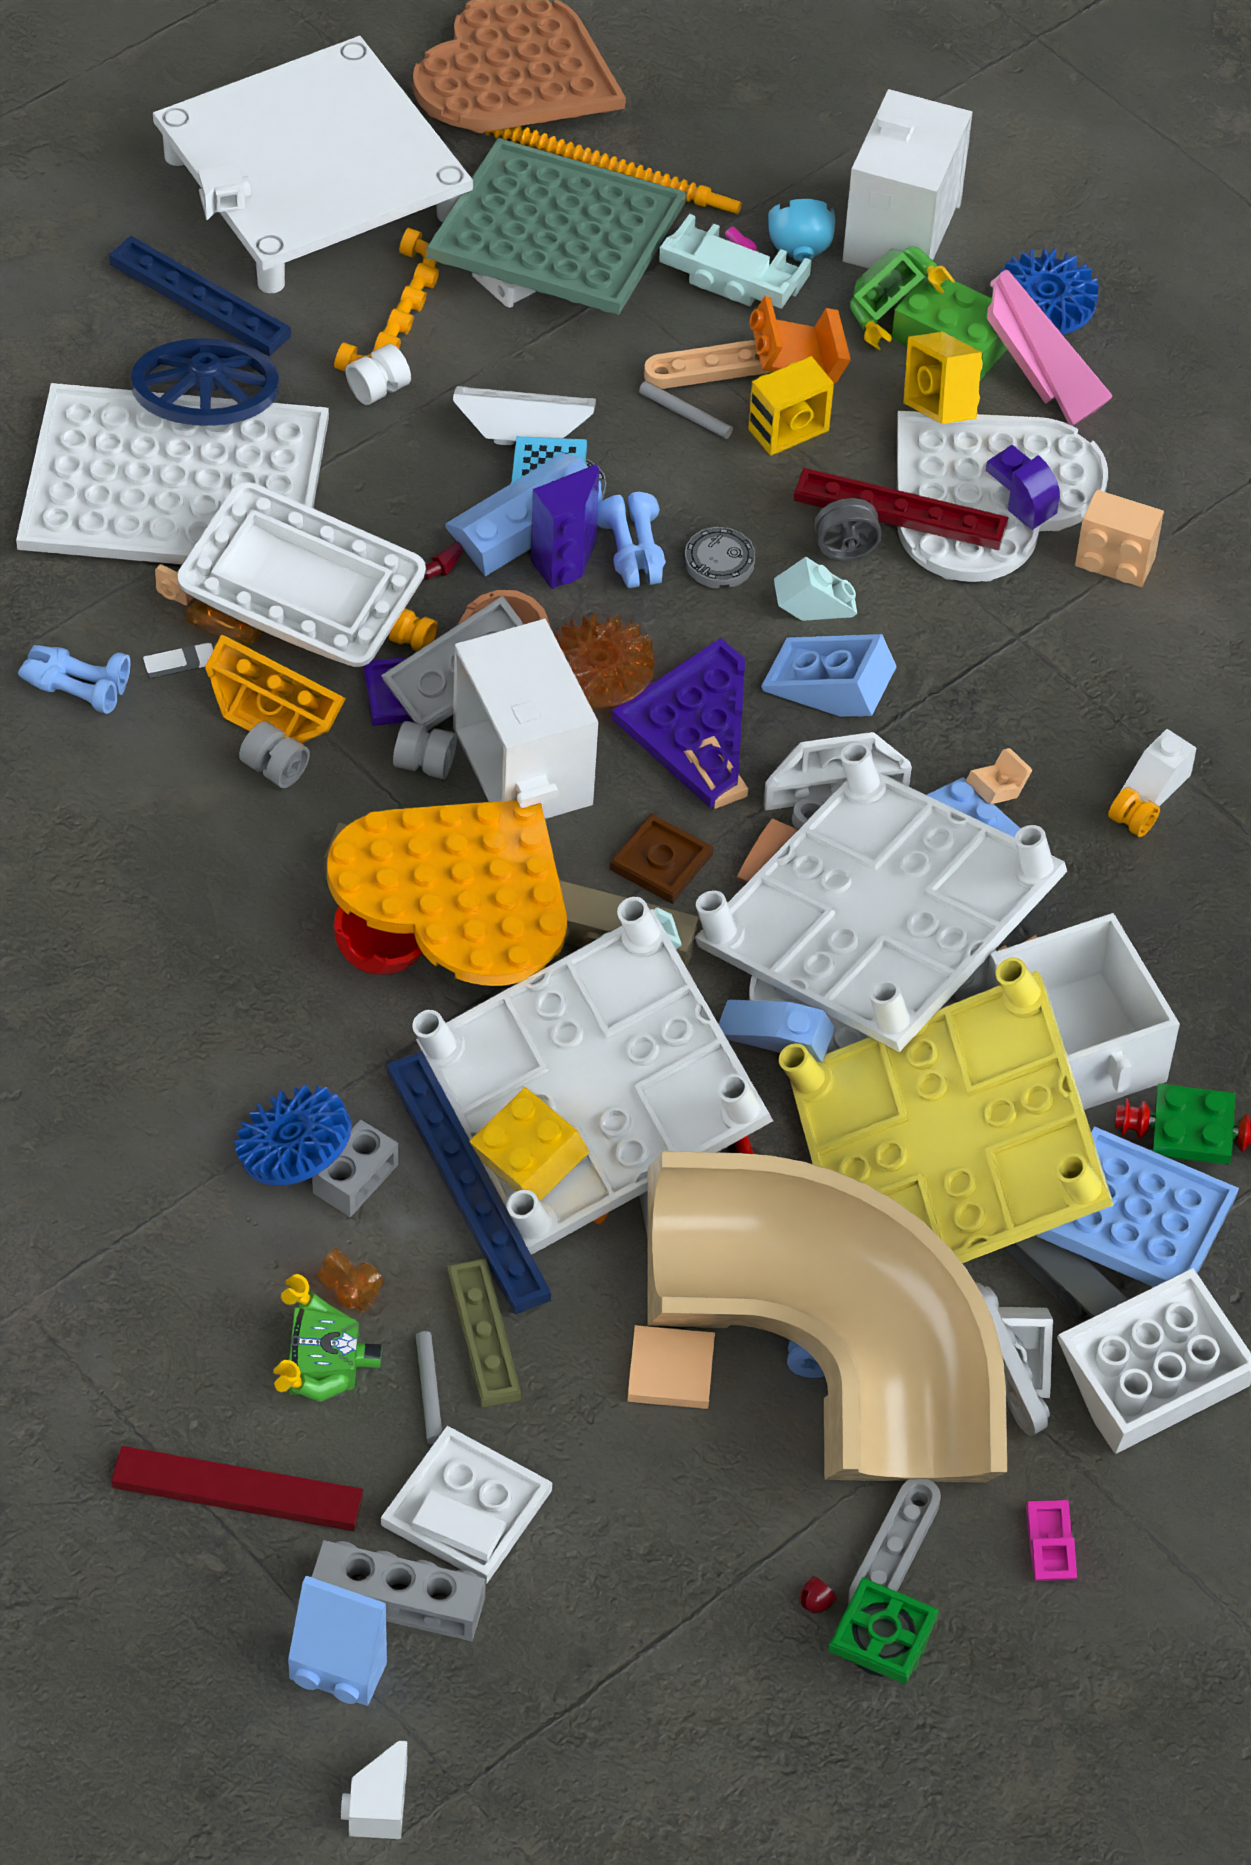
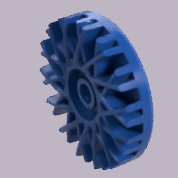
(1057, 287)
(294, 1137)

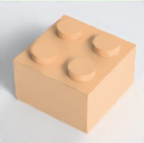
(1119, 538)

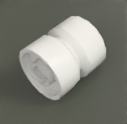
(376, 375)

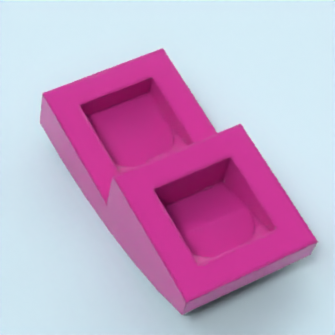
(1051, 1540)

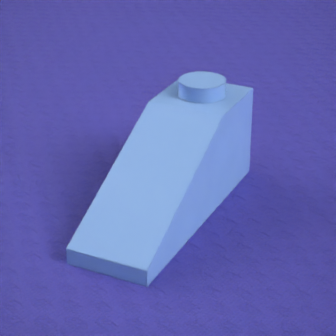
(777, 1025)

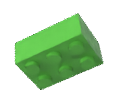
(956, 312)

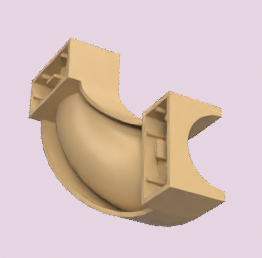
(855, 1286)

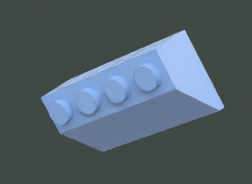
(502, 523)

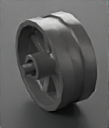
(852, 529)

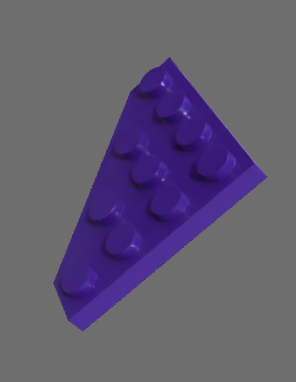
(684, 709)

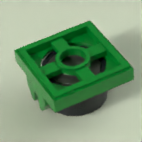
(883, 1635)

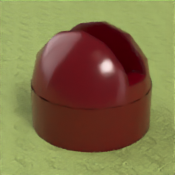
(816, 1596)

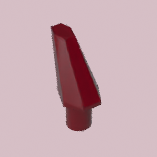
(443, 561)

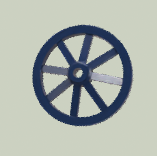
(205, 373)

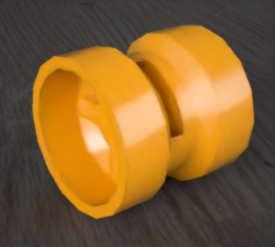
(413, 630)
(1134, 812)

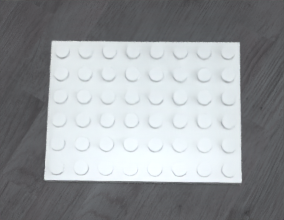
(147, 487)

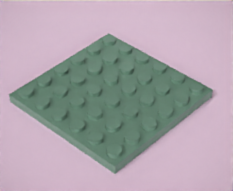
(557, 226)

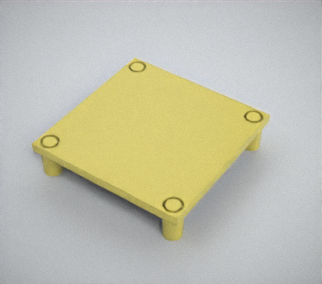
(965, 1122)

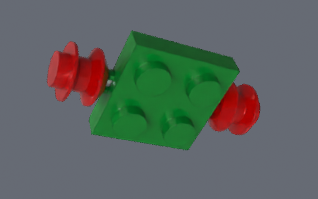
(1188, 1123)

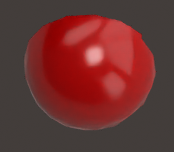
(373, 949)

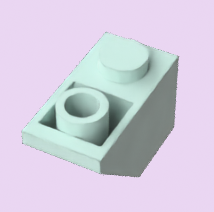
(814, 592)

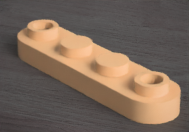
(703, 365)

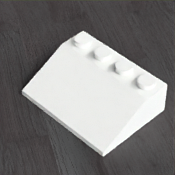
(1156, 1360)

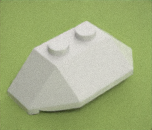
(512, 414)
(817, 770)

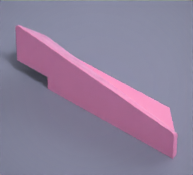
(1043, 351)

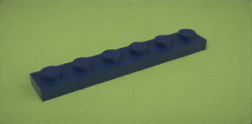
(200, 295)

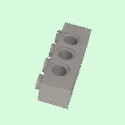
(413, 1606)

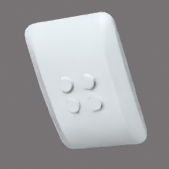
(301, 575)

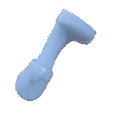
(630, 557)
(49, 668)

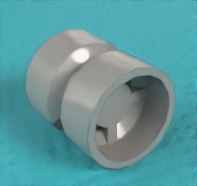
(419, 748)
(274, 754)

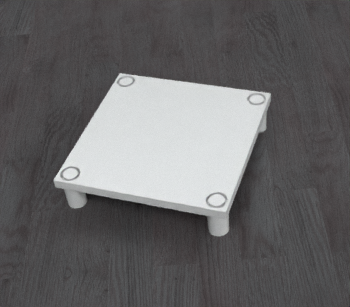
(324, 151)
(880, 904)
(616, 1051)

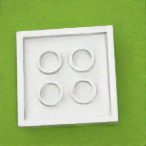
(474, 1477)

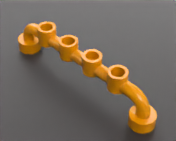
(411, 298)

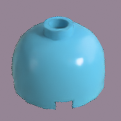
(802, 228)

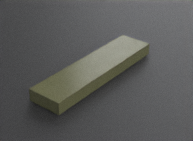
(484, 1333)

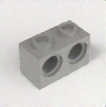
(361, 1171)

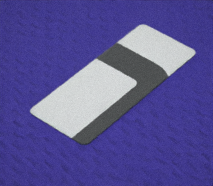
(178, 660)

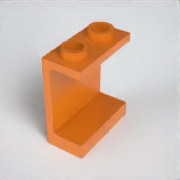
(789, 342)

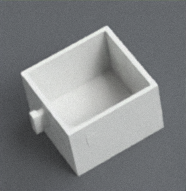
(906, 178)
(525, 720)
(1105, 1007)

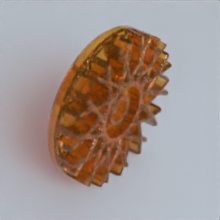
(608, 659)

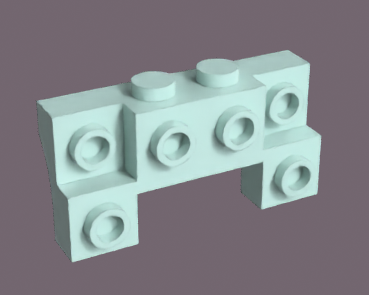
(731, 268)

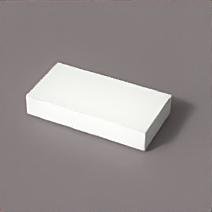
(458, 1525)

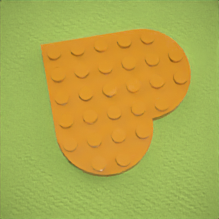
(460, 877)

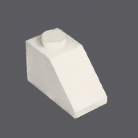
(1162, 768)
(378, 1796)

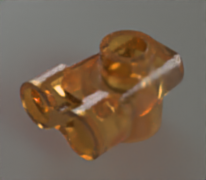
(353, 1285)

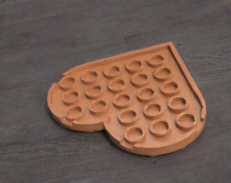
(515, 68)

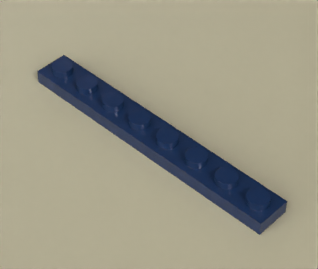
(469, 1183)

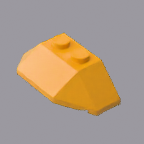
(260, 690)

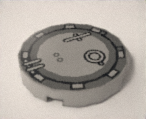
(719, 557)

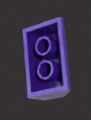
(565, 526)

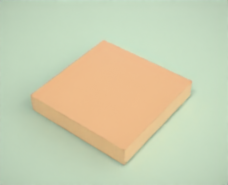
(671, 1367)

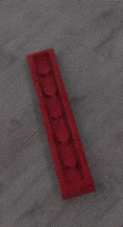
(905, 508)
(237, 1488)

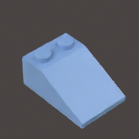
(832, 673)
(338, 1642)

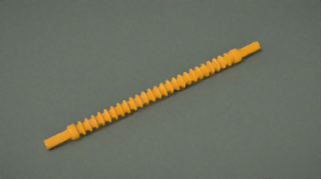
(701, 195)

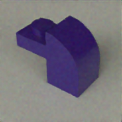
(1031, 485)

